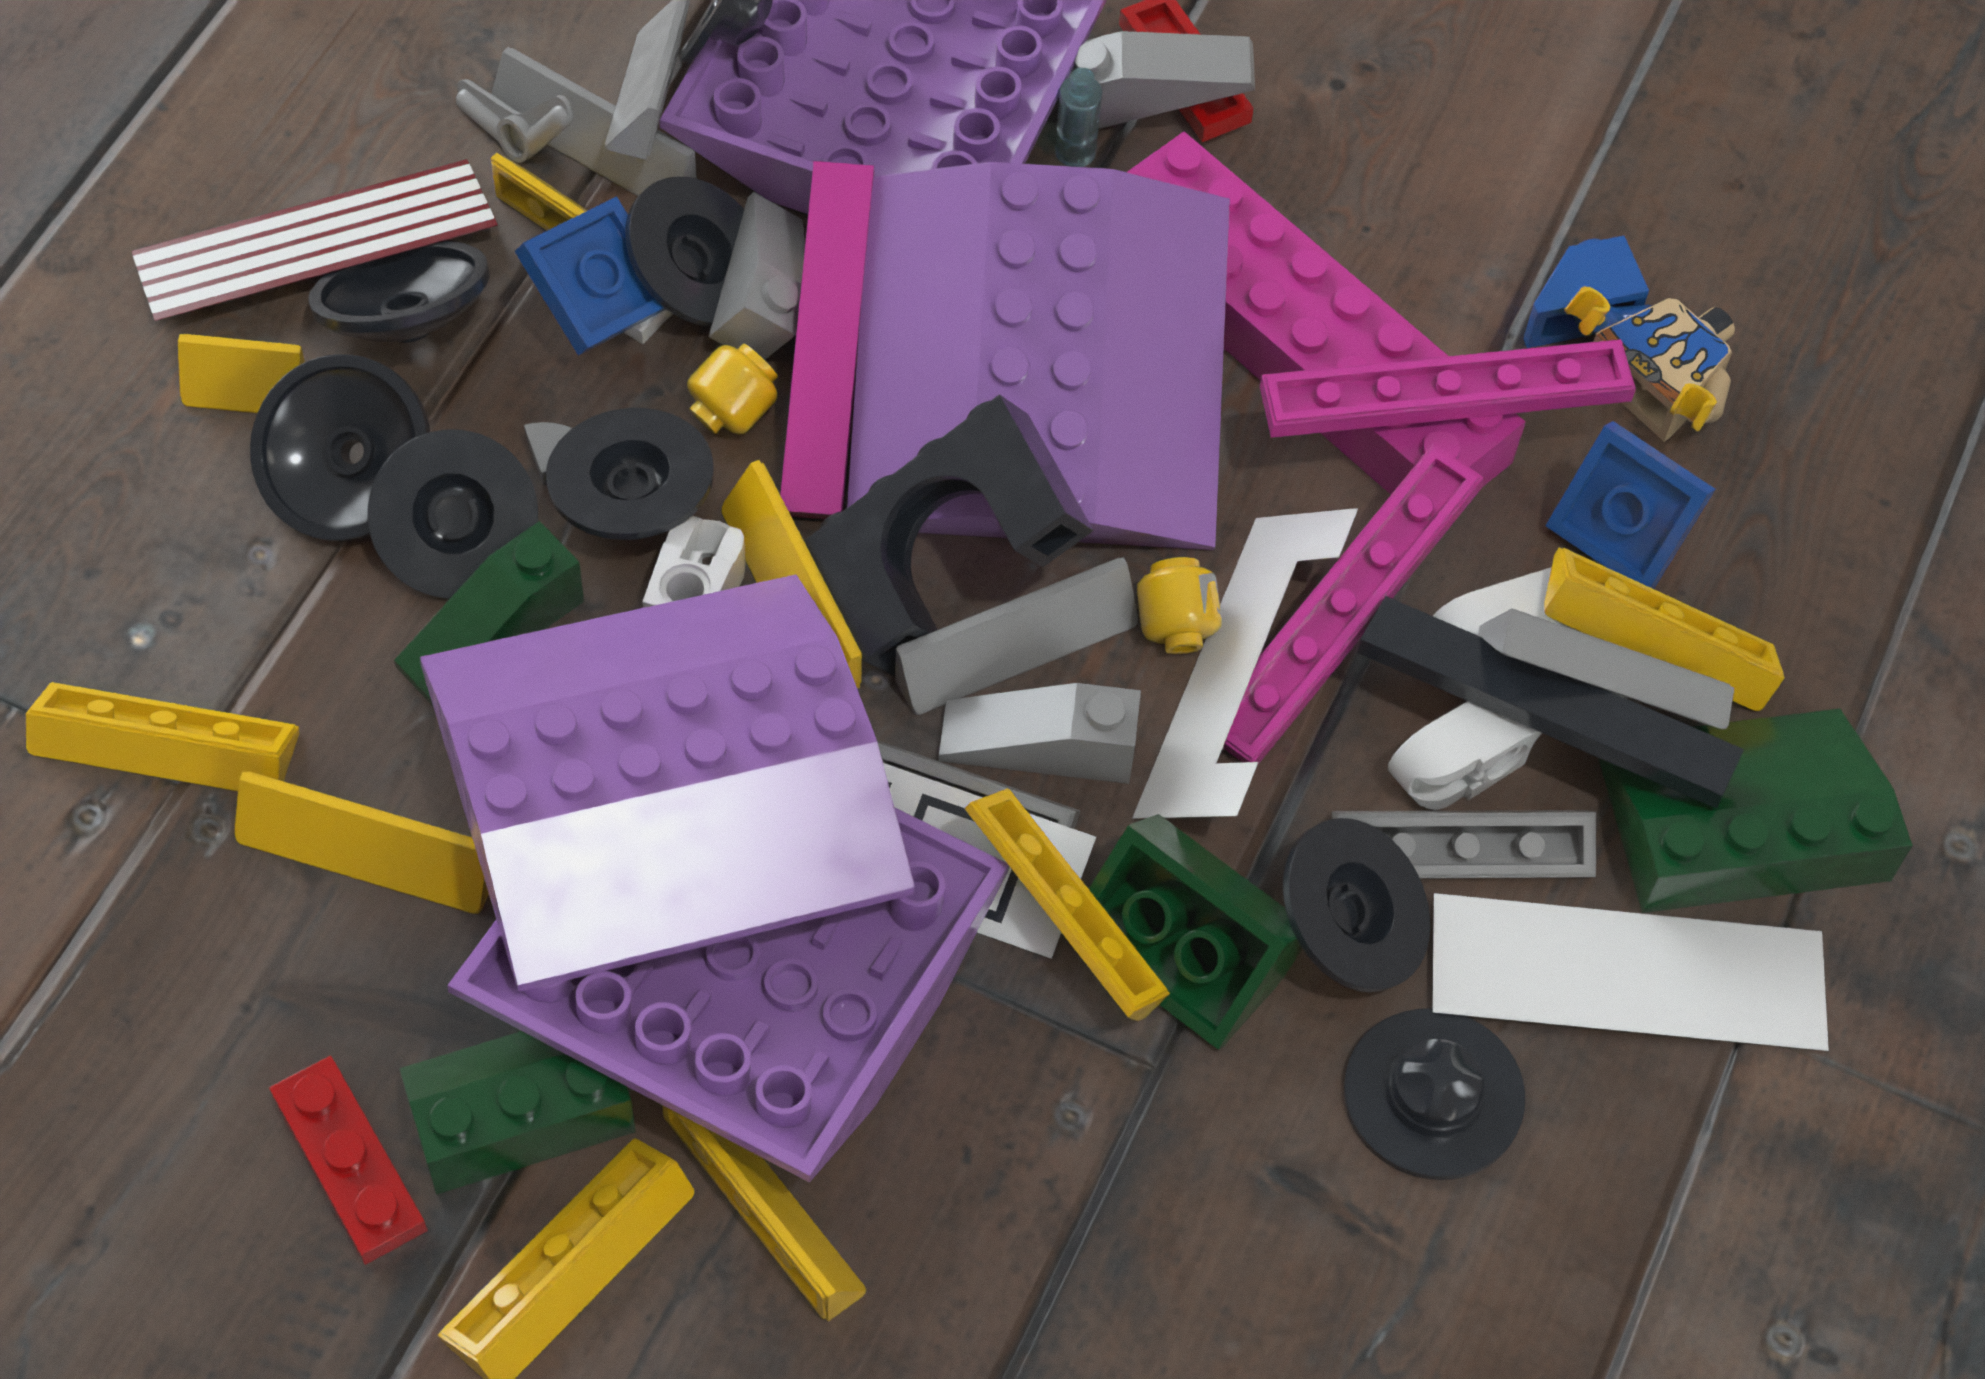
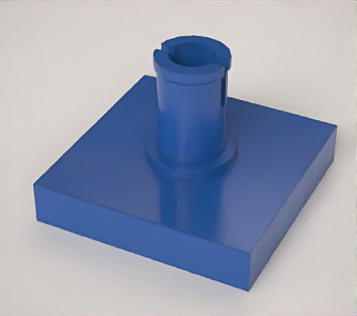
(588, 276)
(1629, 506)

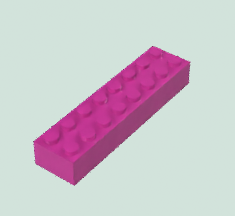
(1305, 311)

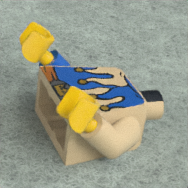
(1671, 354)

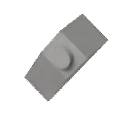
(1164, 71)
(762, 280)
(1046, 731)

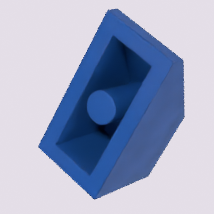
(1594, 263)

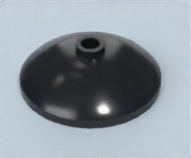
(401, 293)
(307, 436)

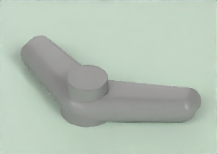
(512, 129)

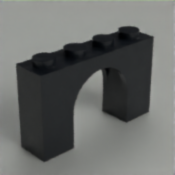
(870, 544)

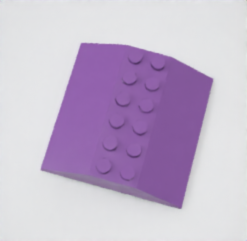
(878, 87)
(1074, 301)
(667, 779)
(774, 1031)

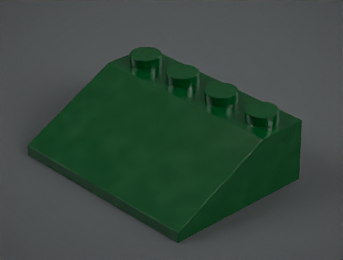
(1795, 818)

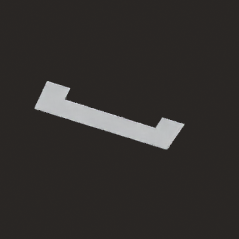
(1186, 771)

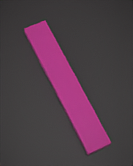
(827, 340)
(1446, 388)
(1348, 598)

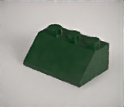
(1197, 926)
(509, 1108)

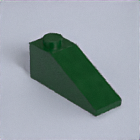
(509, 595)

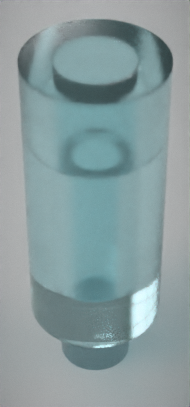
(1078, 119)

